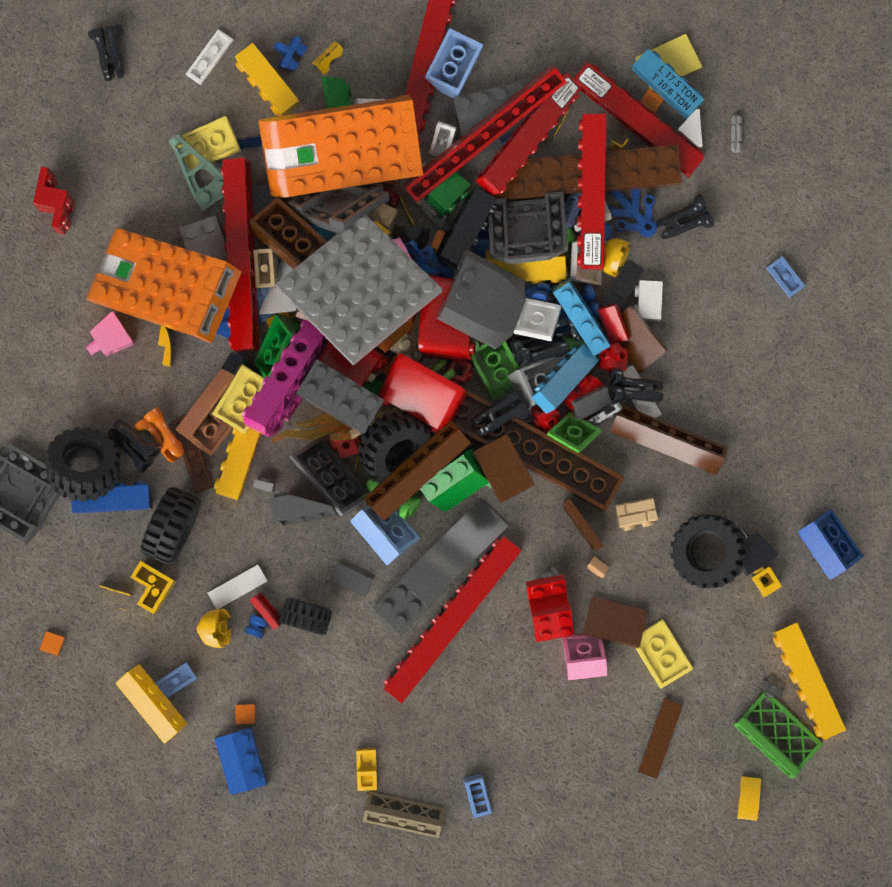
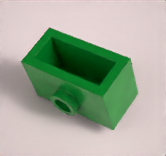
(448, 193)

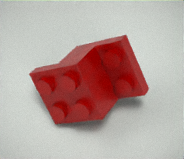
(53, 201)
(549, 608)

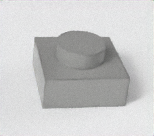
(264, 484)

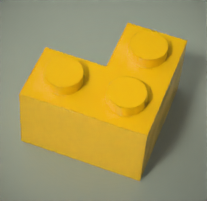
(157, 586)

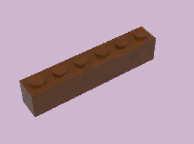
(669, 439)
(417, 470)

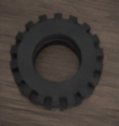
(306, 616)

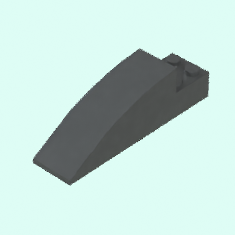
(440, 567)

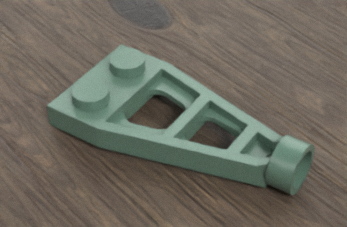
(210, 193)

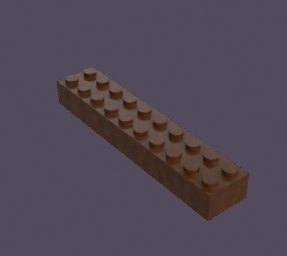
(623, 172)
(295, 242)
(545, 456)

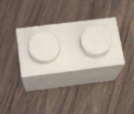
(649, 300)

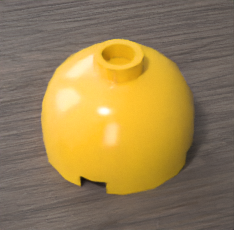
(615, 255)
(213, 628)

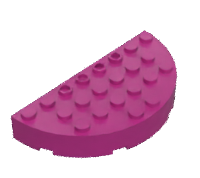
(278, 397)

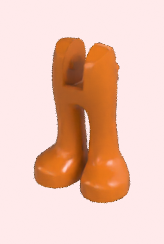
(158, 428)

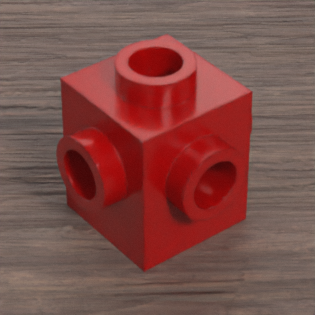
(614, 357)
(462, 365)
(543, 421)
(345, 447)

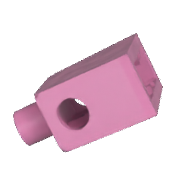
(109, 336)

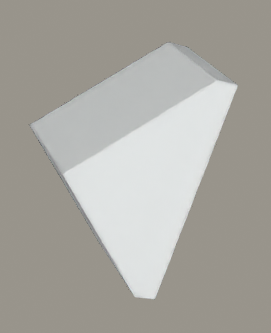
(692, 129)
(442, 138)

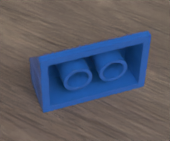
(830, 544)
(241, 761)

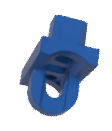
(294, 46)

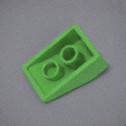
(494, 367)

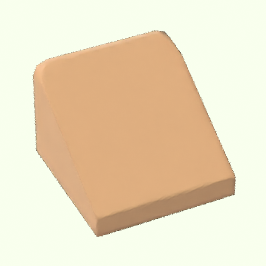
(597, 567)

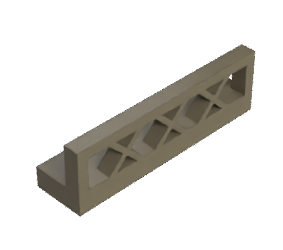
(403, 818)

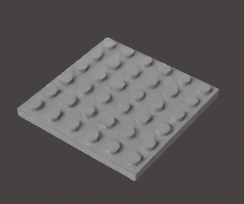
(358, 288)

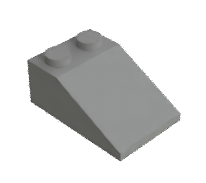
(205, 238)
(527, 378)

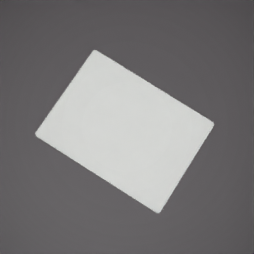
(275, 301)

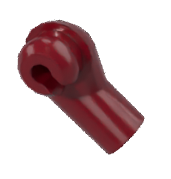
(394, 198)

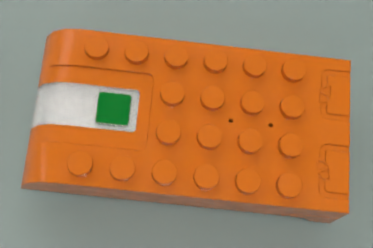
(341, 147)
(164, 284)

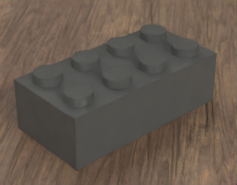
(339, 397)

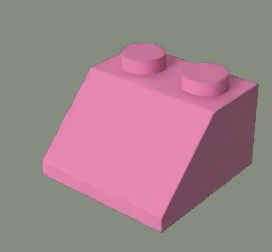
(584, 657)

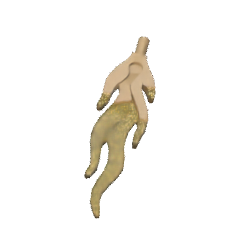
(330, 425)

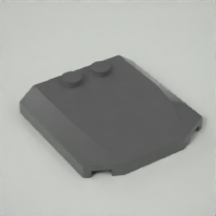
(338, 207)
(528, 229)
(483, 300)
(25, 496)

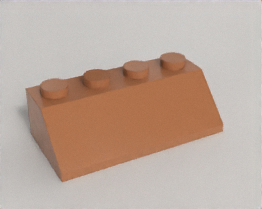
(200, 424)

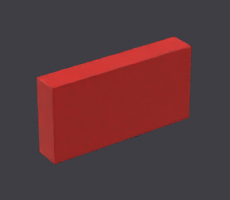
(613, 323)
(266, 610)

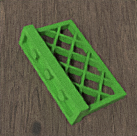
(771, 749)

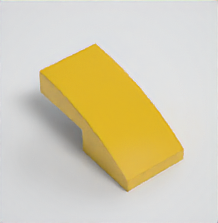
(165, 341)
(366, 769)
(749, 798)

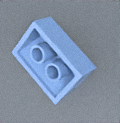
(453, 63)
(386, 537)

